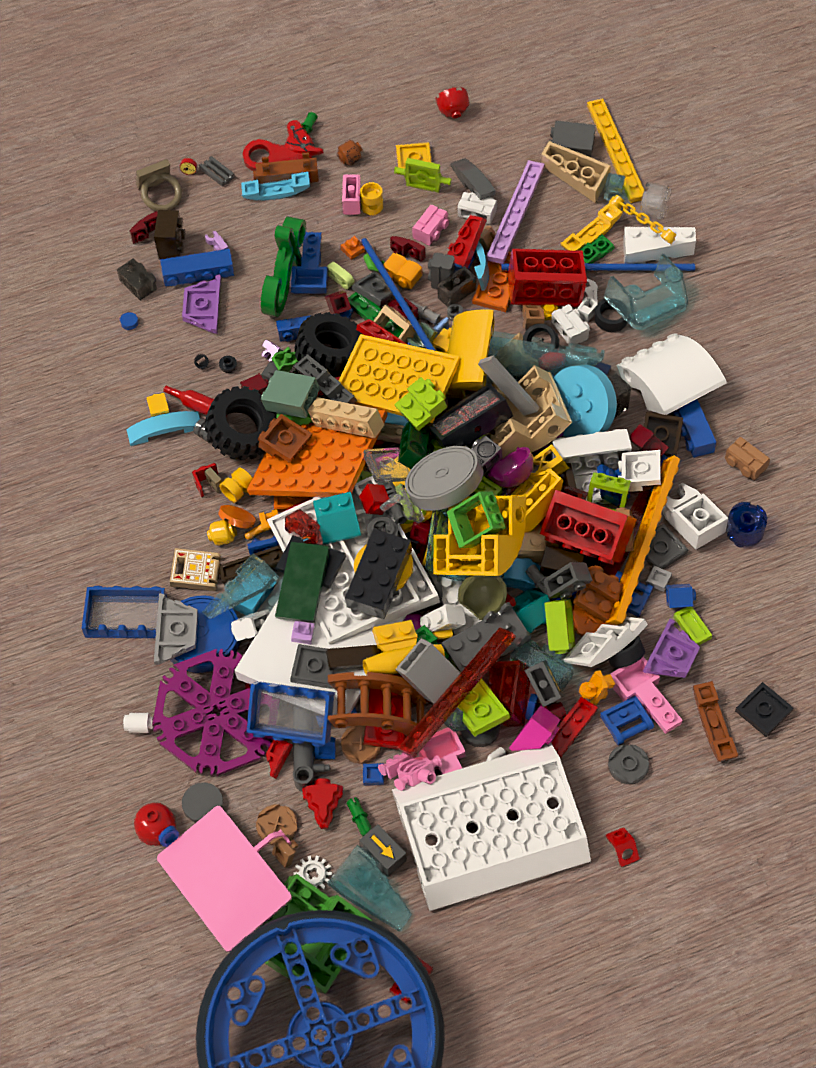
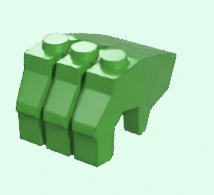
(284, 360)

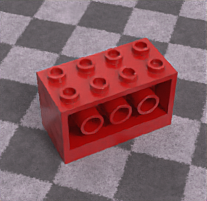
(546, 277)
(584, 515)

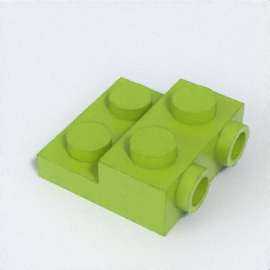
(421, 403)

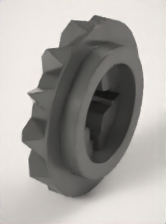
(379, 522)

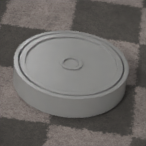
(444, 478)

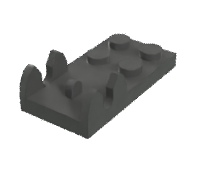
(469, 642)

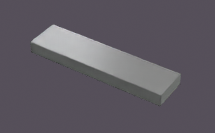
(508, 385)

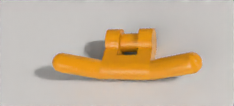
(264, 526)

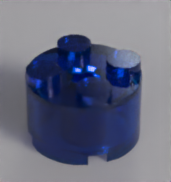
(746, 524)

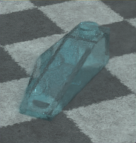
(365, 886)

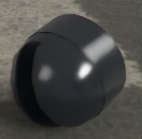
(203, 364)

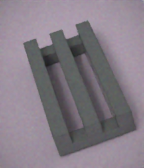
(219, 169)

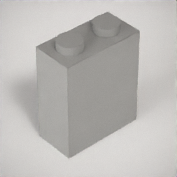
(427, 671)

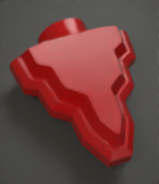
(322, 800)

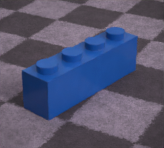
(196, 267)
(696, 429)

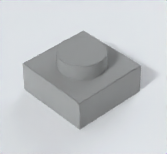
(659, 578)

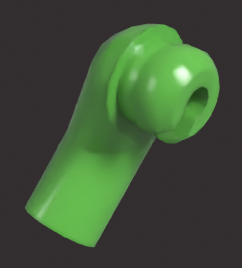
(371, 266)

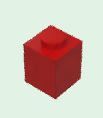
(373, 497)

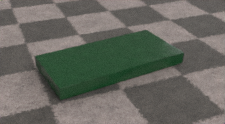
(302, 582)

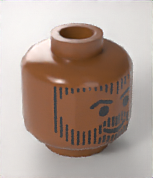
(349, 152)

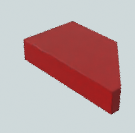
(277, 756)

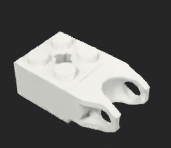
(695, 516)

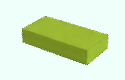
(692, 625)

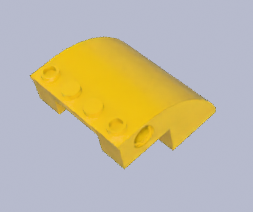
(471, 341)
(494, 553)

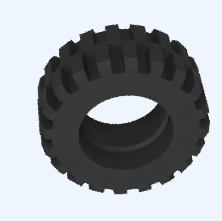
(329, 330)
(225, 437)

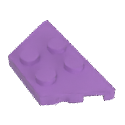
(202, 304)
(672, 653)

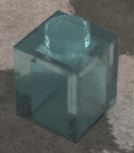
(614, 185)

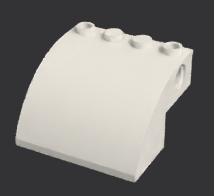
(671, 373)

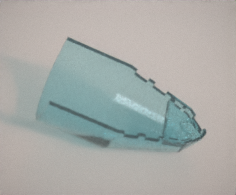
(521, 355)

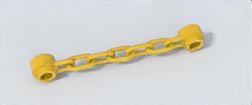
(668, 236)

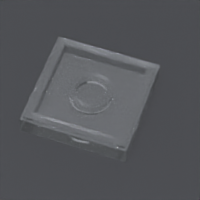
(384, 465)

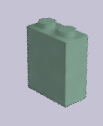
(290, 393)

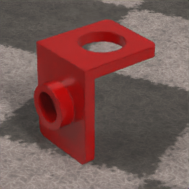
(199, 475)
(621, 841)

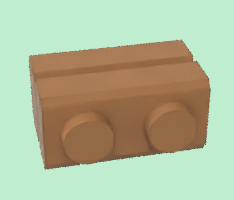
(747, 458)

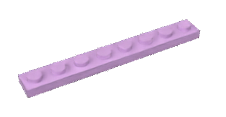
(515, 212)

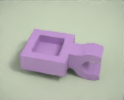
(217, 241)

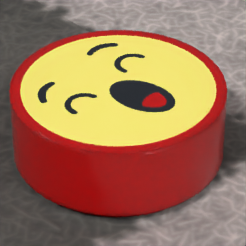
(188, 166)

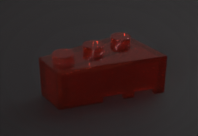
(511, 688)

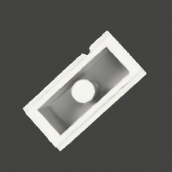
(471, 205)
(570, 325)
(444, 618)
(249, 625)

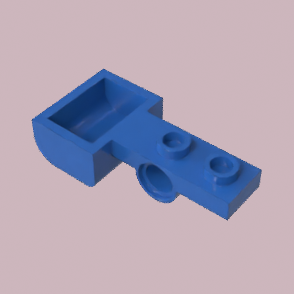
(310, 277)

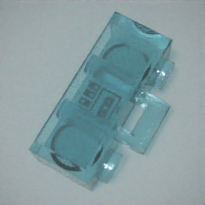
(532, 654)

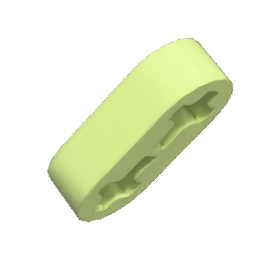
(340, 275)

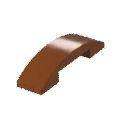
(713, 722)

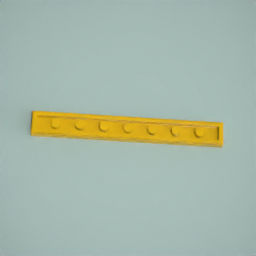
(616, 149)

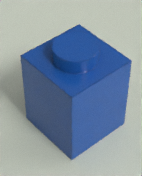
(680, 595)

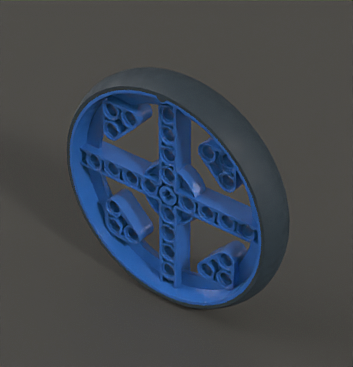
(320, 927)

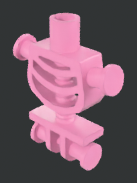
(410, 770)

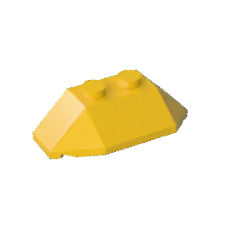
(539, 494)

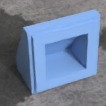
(442, 324)

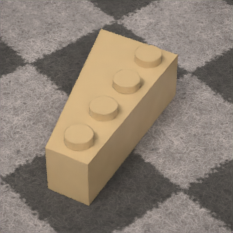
(576, 169)

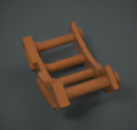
(379, 681)

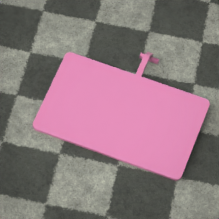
(225, 877)

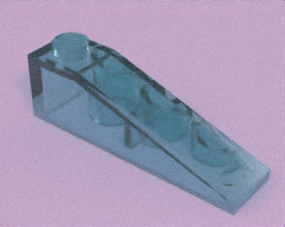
(252, 579)

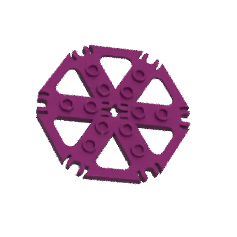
(198, 718)

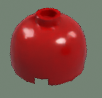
(453, 102)
(151, 821)

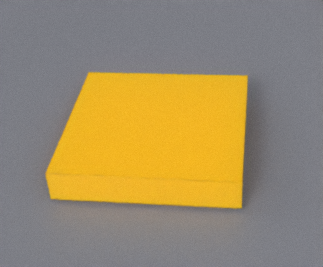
(417, 151)

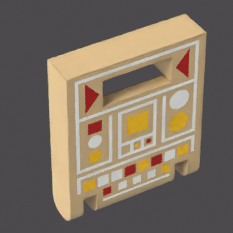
(198, 569)

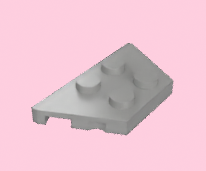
(175, 629)

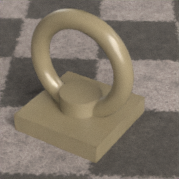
(153, 176)

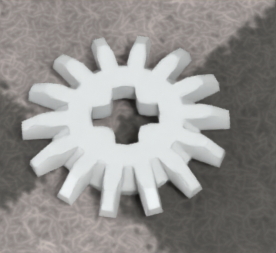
(310, 866)

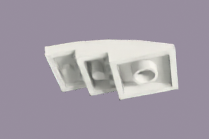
(605, 642)

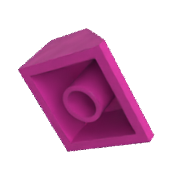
(537, 731)

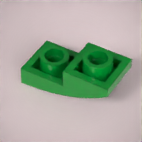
(596, 250)

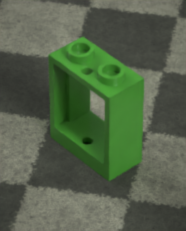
(459, 518)

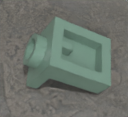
(416, 341)

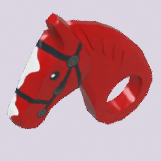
(296, 144)

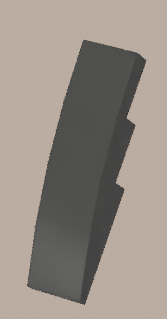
(473, 178)
(329, 386)

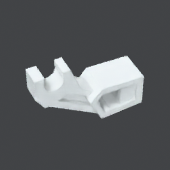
(590, 300)

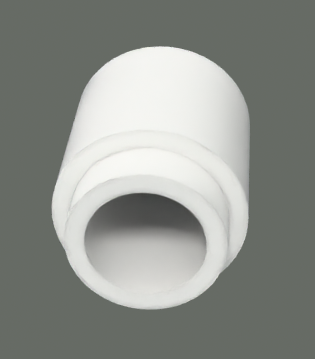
(138, 722)

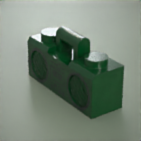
(414, 445)

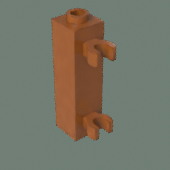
(282, 170)

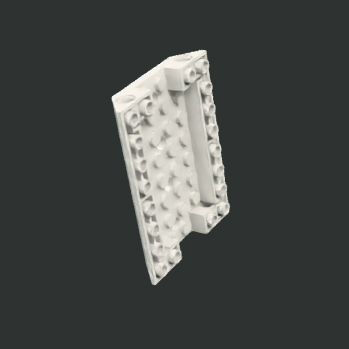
(501, 850)

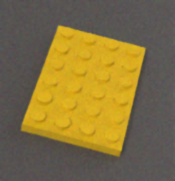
(384, 369)

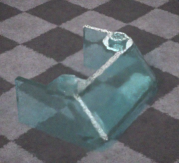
(654, 305)

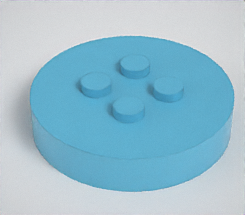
(587, 398)

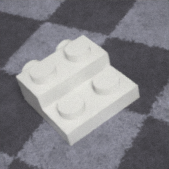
(641, 468)

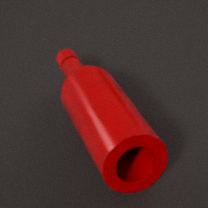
(191, 399)

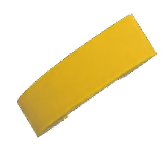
(599, 226)

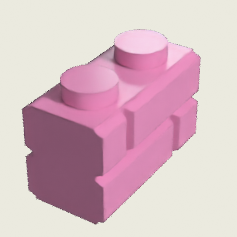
(351, 194)
(430, 225)

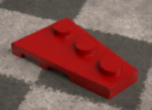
(467, 241)

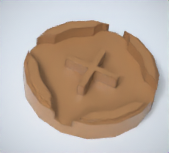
(353, 746)
(276, 818)

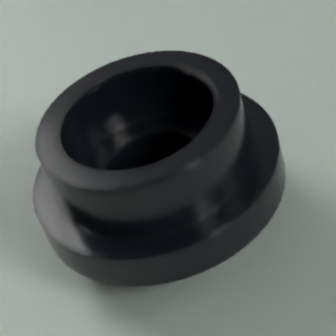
(230, 367)

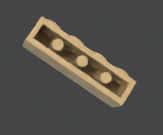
(346, 417)

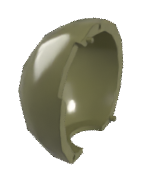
(482, 594)

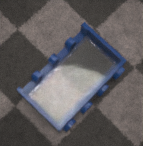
(121, 612)
(290, 713)

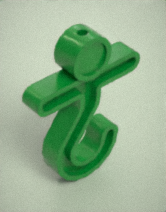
(276, 288)

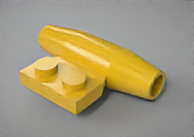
(396, 642)

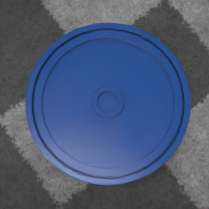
(211, 634)

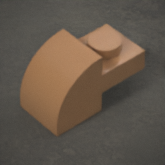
(532, 315)

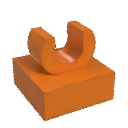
(352, 248)

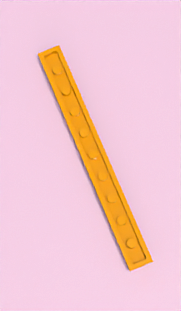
(643, 539)

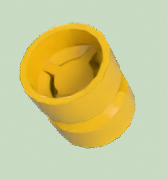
(371, 198)
(235, 486)

